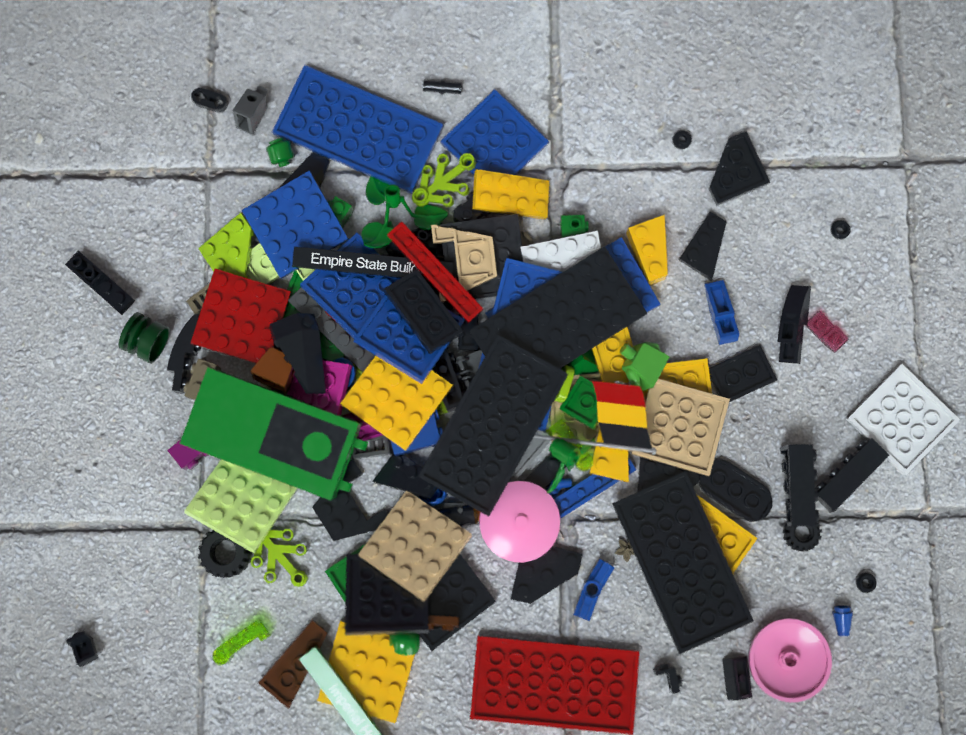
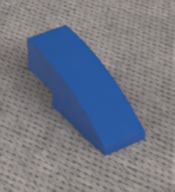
(721, 312)

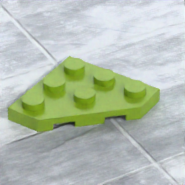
(230, 247)

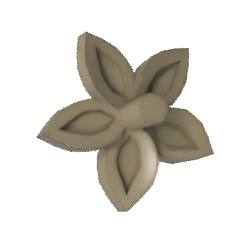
(625, 550)

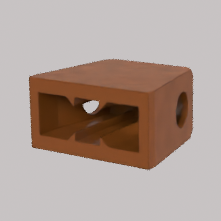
(274, 371)

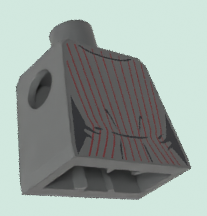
(250, 109)

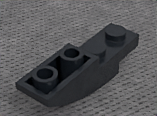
(100, 282)
(792, 323)
(179, 358)

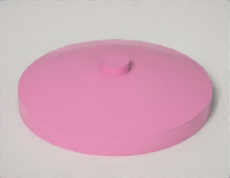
(521, 523)
(790, 660)

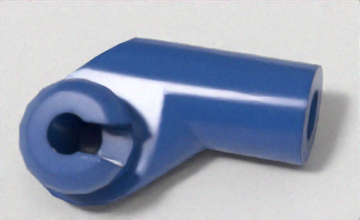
(564, 483)

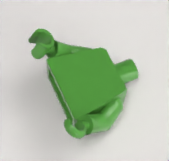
(643, 363)

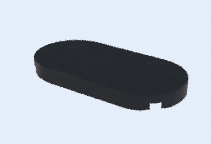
(736, 491)

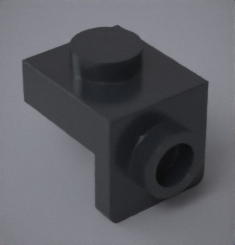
(83, 648)
(673, 679)

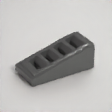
(373, 453)

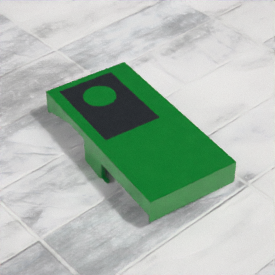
(272, 434)

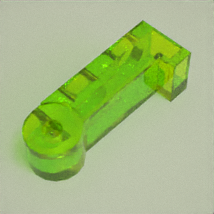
(561, 430)
(225, 652)

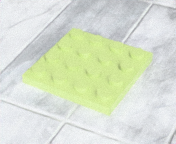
(240, 504)

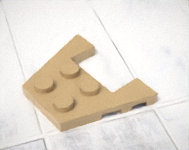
(473, 255)

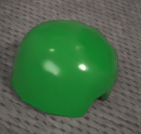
(405, 643)

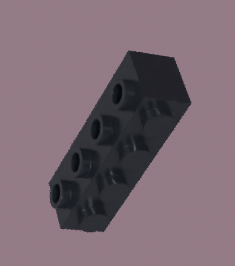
(445, 369)
(851, 474)

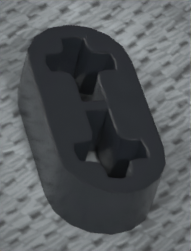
(209, 95)

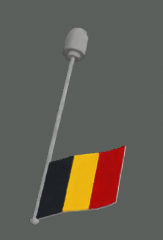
(620, 418)

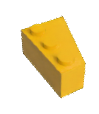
(649, 248)

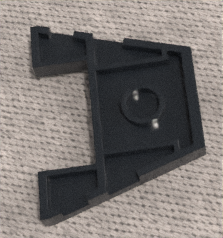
(342, 515)

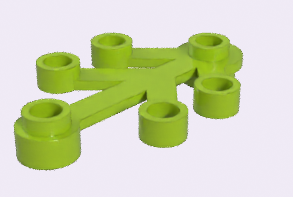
(441, 181)
(276, 552)

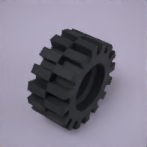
(809, 544)

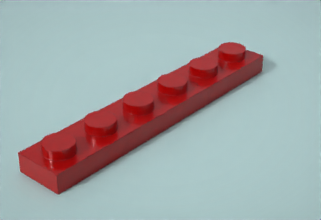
(434, 272)

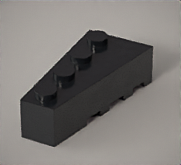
(800, 484)

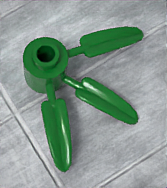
(568, 455)

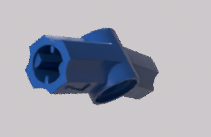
(586, 602)

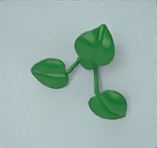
(377, 192)

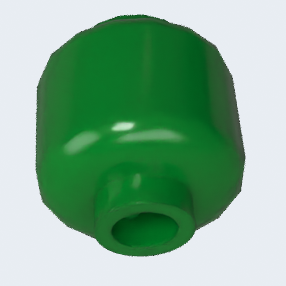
(280, 152)

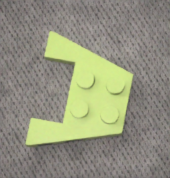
(262, 270)

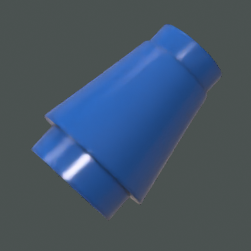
(843, 619)

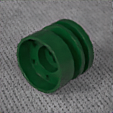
(144, 337)

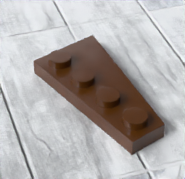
(288, 672)

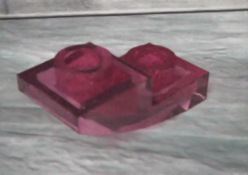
(826, 332)

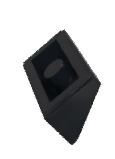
(737, 678)

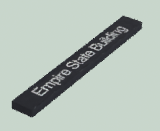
(355, 262)

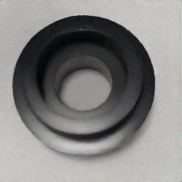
(681, 145)
(840, 224)
(872, 582)

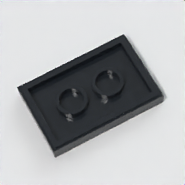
(742, 374)

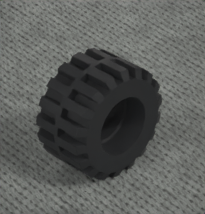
(211, 564)

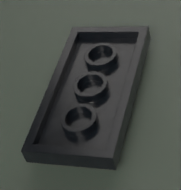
(423, 311)

